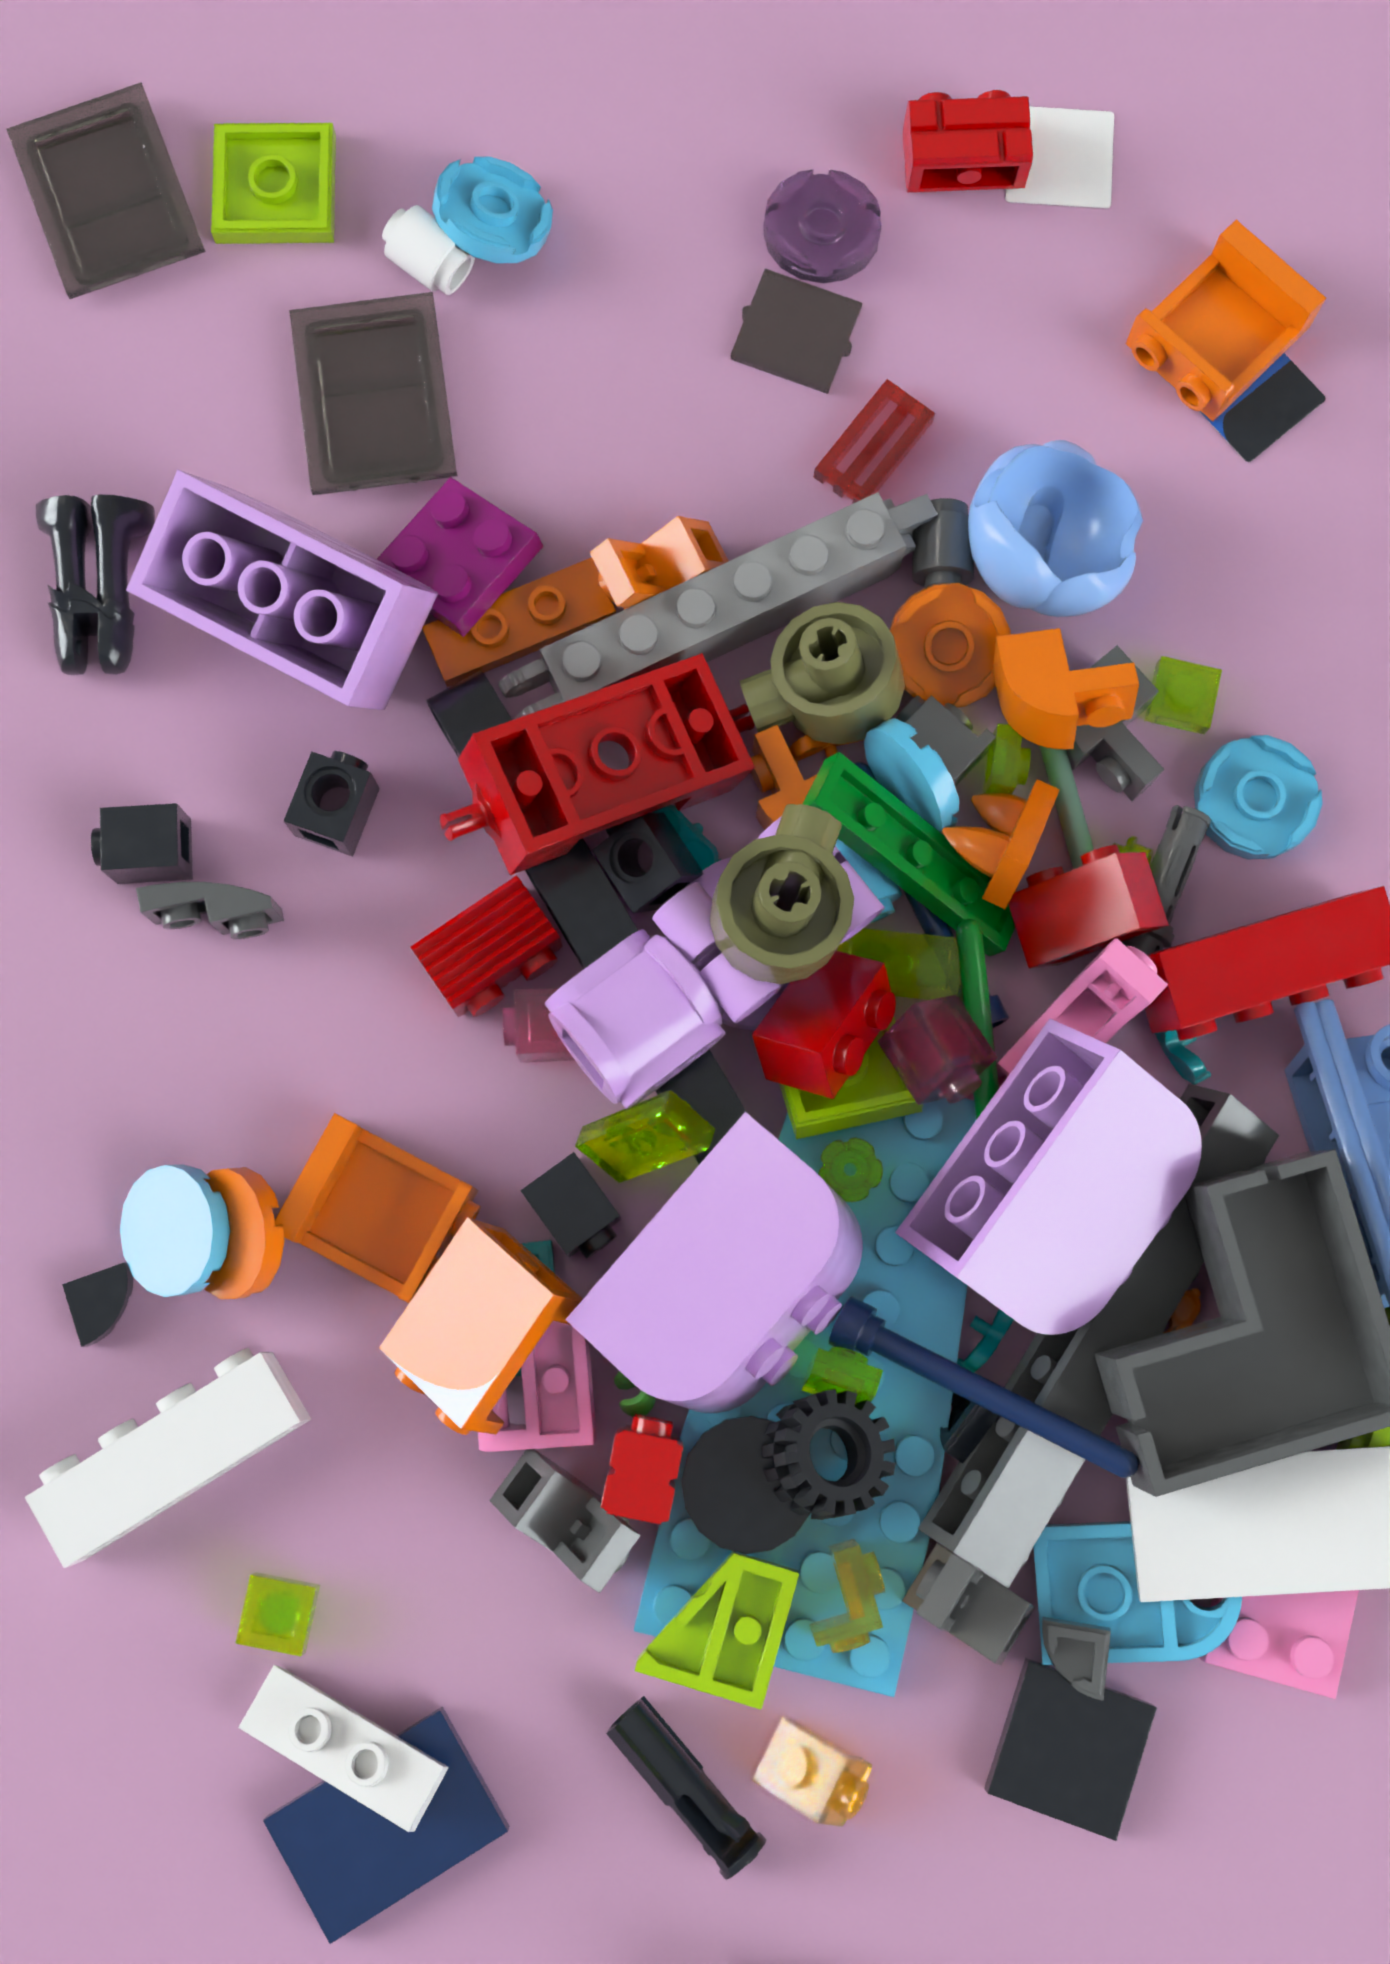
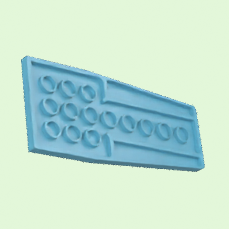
(917, 1303)

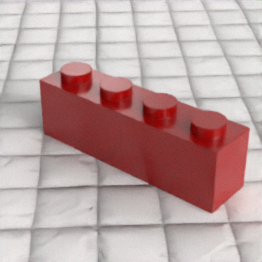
(1271, 960)

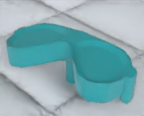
(691, 834)
(1183, 1060)
(992, 1336)

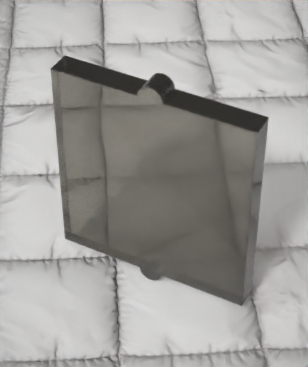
(796, 331)

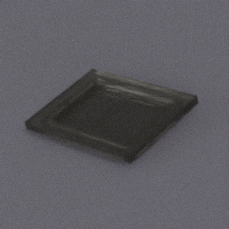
(105, 190)
(372, 393)

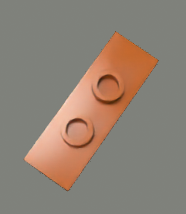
(522, 622)

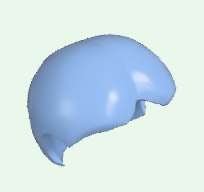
(1053, 530)

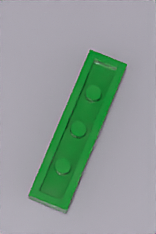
(907, 850)

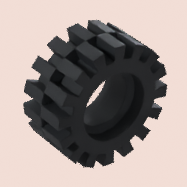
(863, 1447)

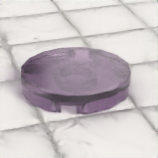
(822, 226)

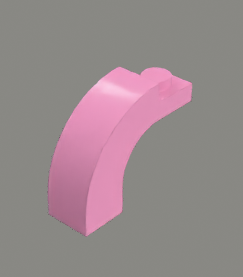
(1097, 1001)

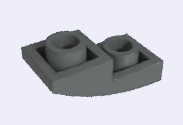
(228, 907)

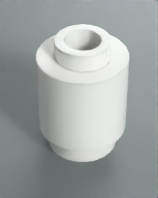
(425, 250)

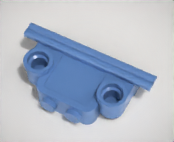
(1345, 1106)

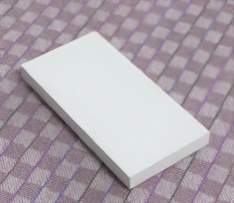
(1268, 1530)

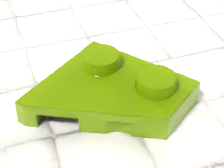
(726, 1632)

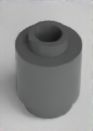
(943, 546)

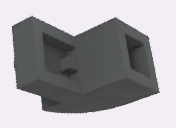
(1119, 755)
(565, 1518)
(968, 1604)

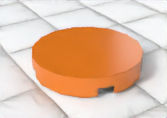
(948, 643)
(254, 1239)

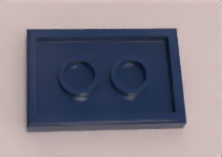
(362, 1863)

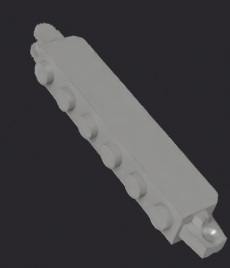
(730, 601)

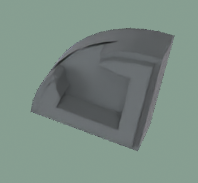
(1078, 1653)

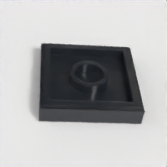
(1070, 1751)

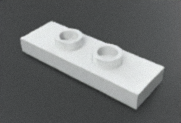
(344, 1748)

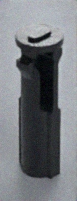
(685, 1787)

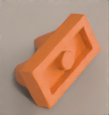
(1010, 843)

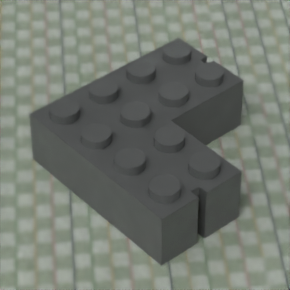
(1296, 1340)

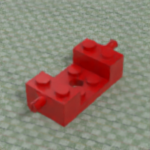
(542, 776)

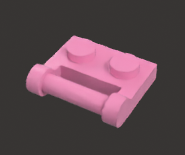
(554, 1394)

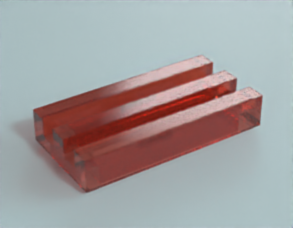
(845, 483)

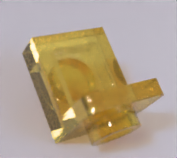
(859, 1582)
(813, 1775)

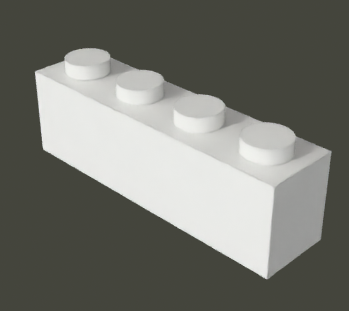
(166, 1457)

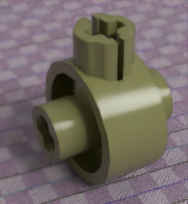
(829, 675)
(784, 900)

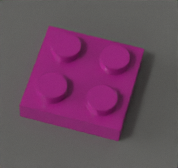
(463, 553)

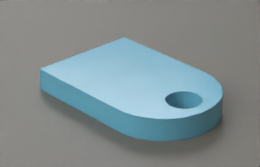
(1091, 1579)

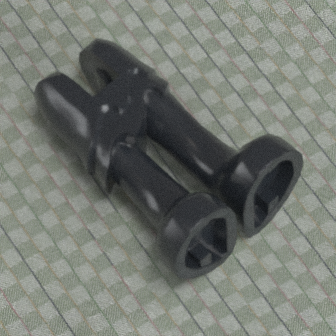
(72, 607)

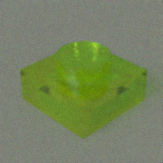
(1184, 695)
(1006, 762)
(842, 1371)
(277, 1614)

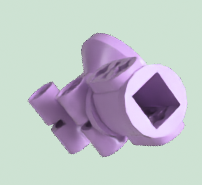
(662, 999)

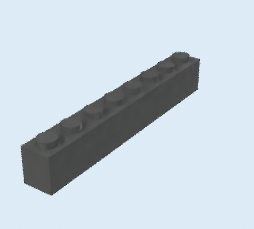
(1017, 1479)

